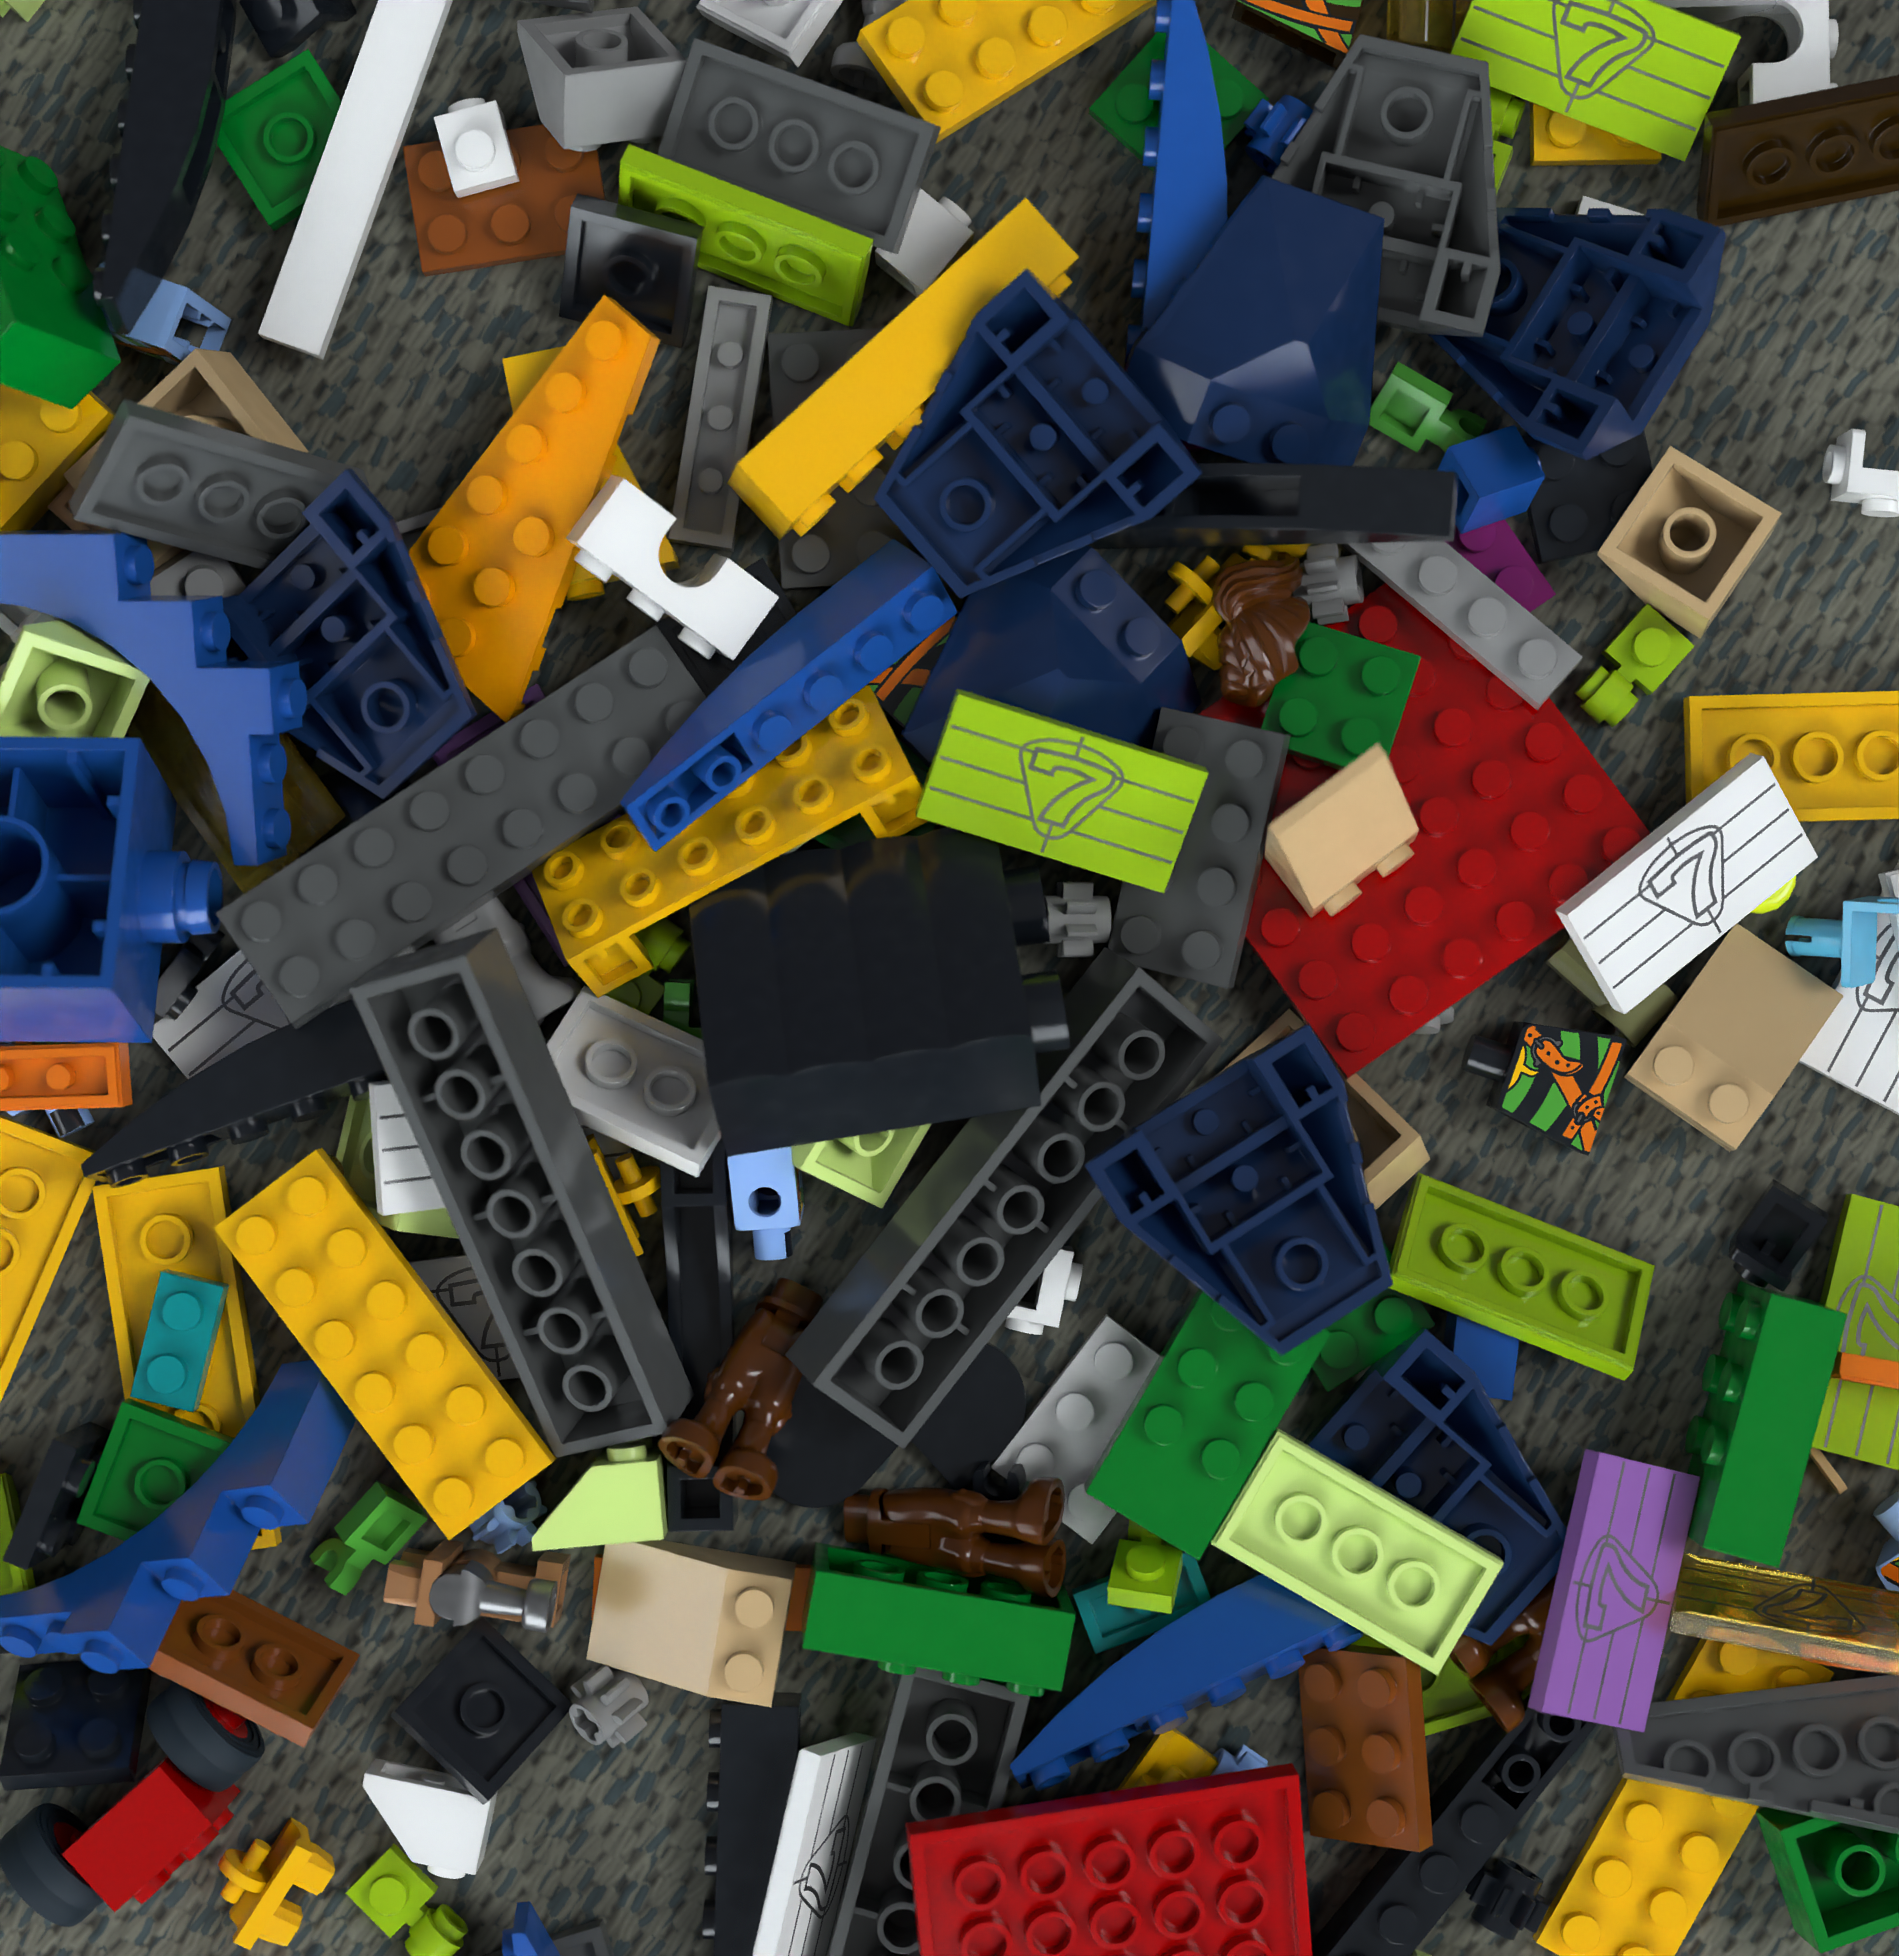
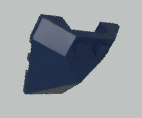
(1591, 320)
(1272, 333)
(1029, 446)
(363, 639)
(1063, 646)
(1256, 1192)
(1437, 1443)

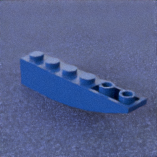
(1188, 165)
(790, 687)
(1185, 1664)

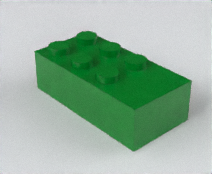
(49, 322)
(1759, 1419)
(1198, 1425)
(935, 1621)
(1833, 1876)

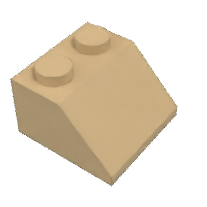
(1687, 540)

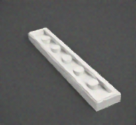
(353, 174)

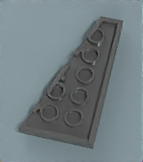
(1788, 1749)

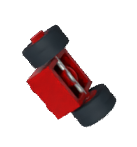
(147, 1833)

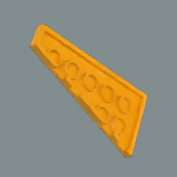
(499, 544)

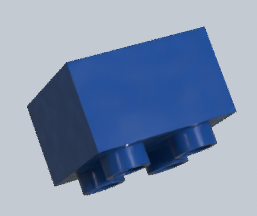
(90, 889)

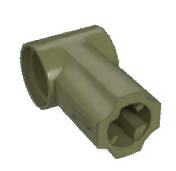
(1635, 1024)

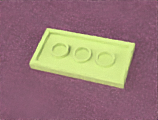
(1357, 1551)

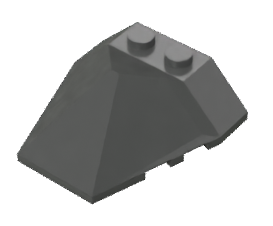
(1414, 144)

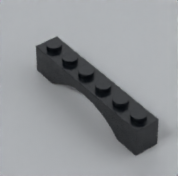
(699, 1319)

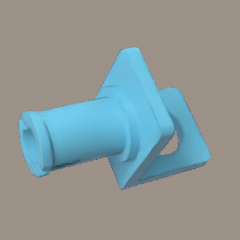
(1848, 939)

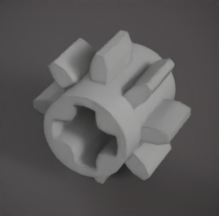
(1330, 583)
(1077, 919)
(608, 1706)

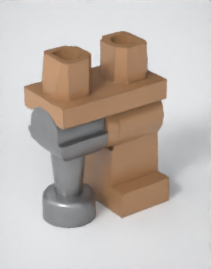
(477, 1585)

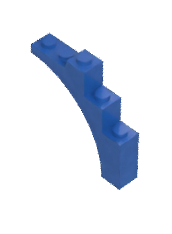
(181, 645)
(197, 1547)

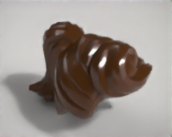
(1259, 626)

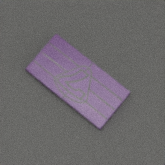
(1614, 1591)

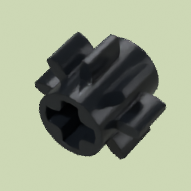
(1507, 1899)

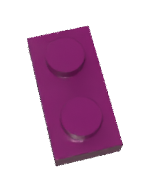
(1505, 562)

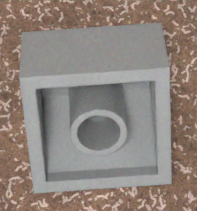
(601, 76)

